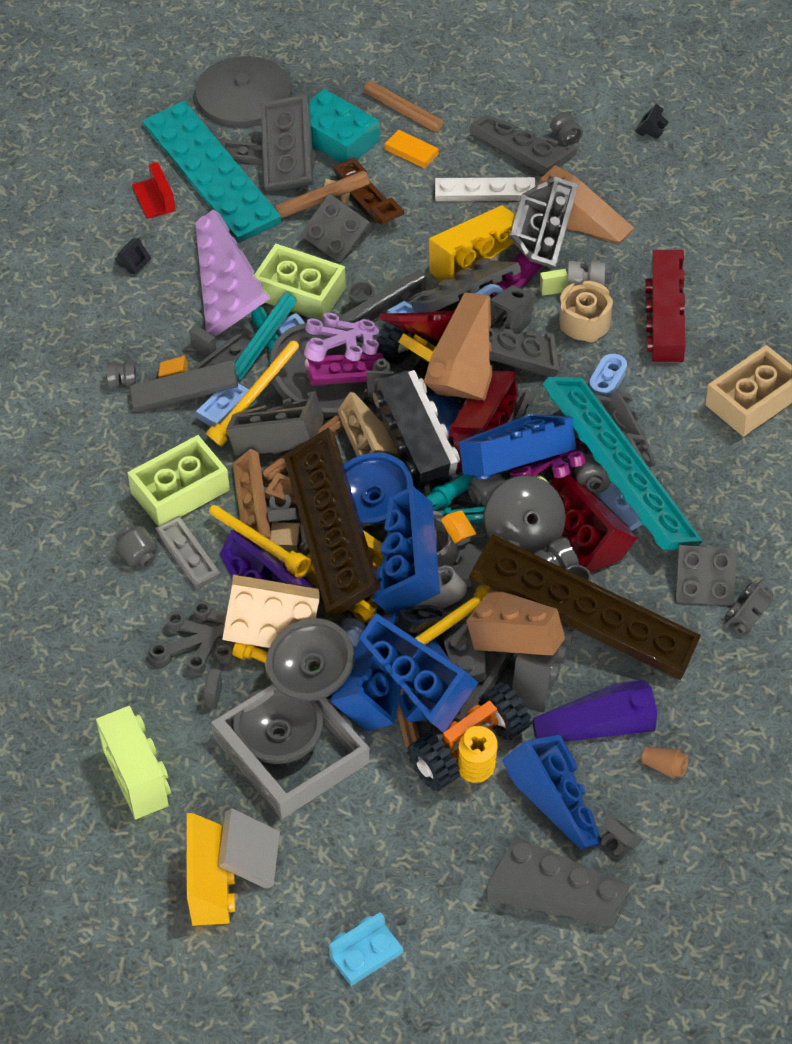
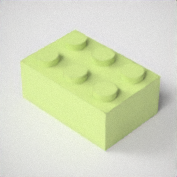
(309, 279)
(179, 481)
(134, 762)

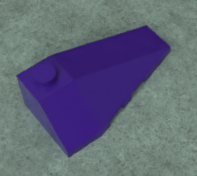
(249, 560)
(604, 713)

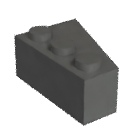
(275, 428)

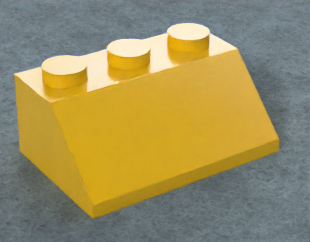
(206, 882)

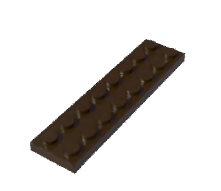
(331, 523)
(587, 606)

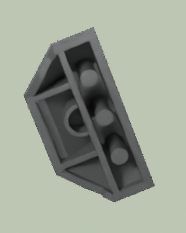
(543, 220)

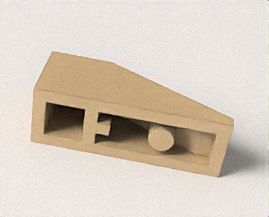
(364, 428)

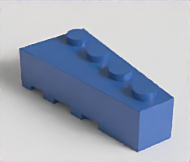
(516, 444)
(410, 553)
(424, 675)
(370, 692)

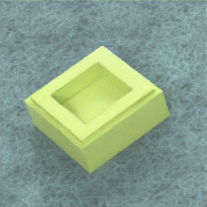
(553, 281)

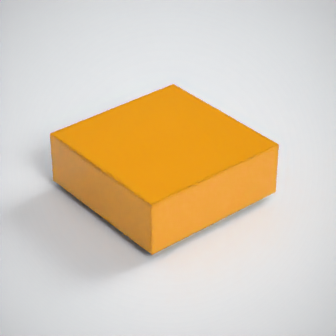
(173, 366)
(458, 526)

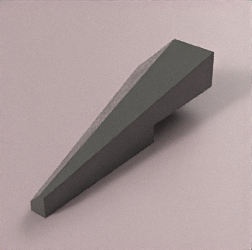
(618, 409)

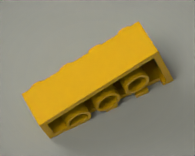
(469, 242)

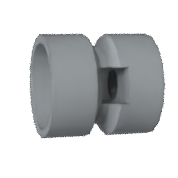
(580, 272)

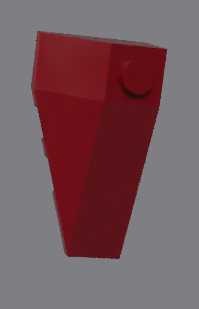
(424, 324)
(591, 527)

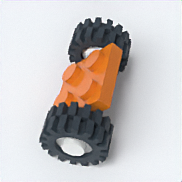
(497, 710)

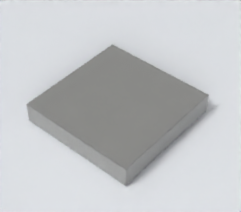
(249, 848)

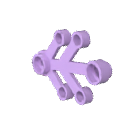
(361, 330)

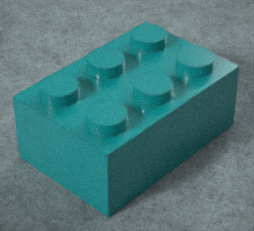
(341, 127)

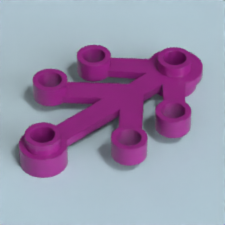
(559, 468)

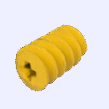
(477, 754)

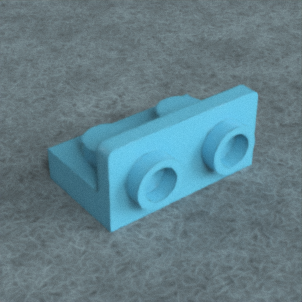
(364, 949)

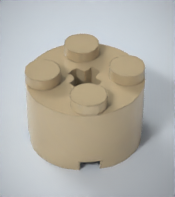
(585, 311)

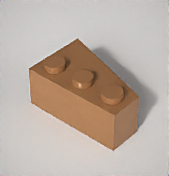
(515, 625)

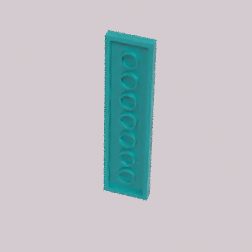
(212, 171)
(622, 463)

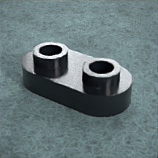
(419, 618)

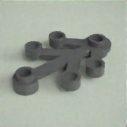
(203, 636)

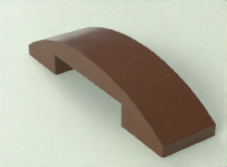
(369, 198)

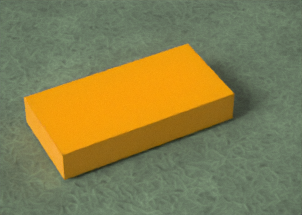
(411, 149)

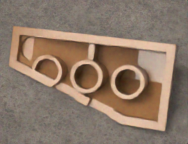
(590, 212)
(462, 356)

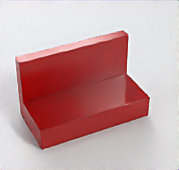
(155, 193)

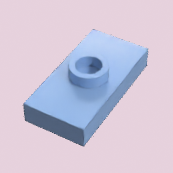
(614, 501)

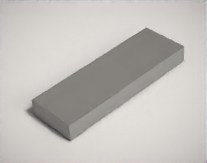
(188, 553)

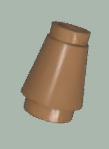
(666, 760)

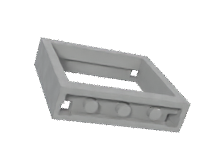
(260, 778)

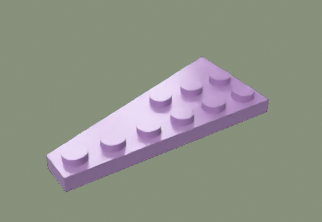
(226, 276)

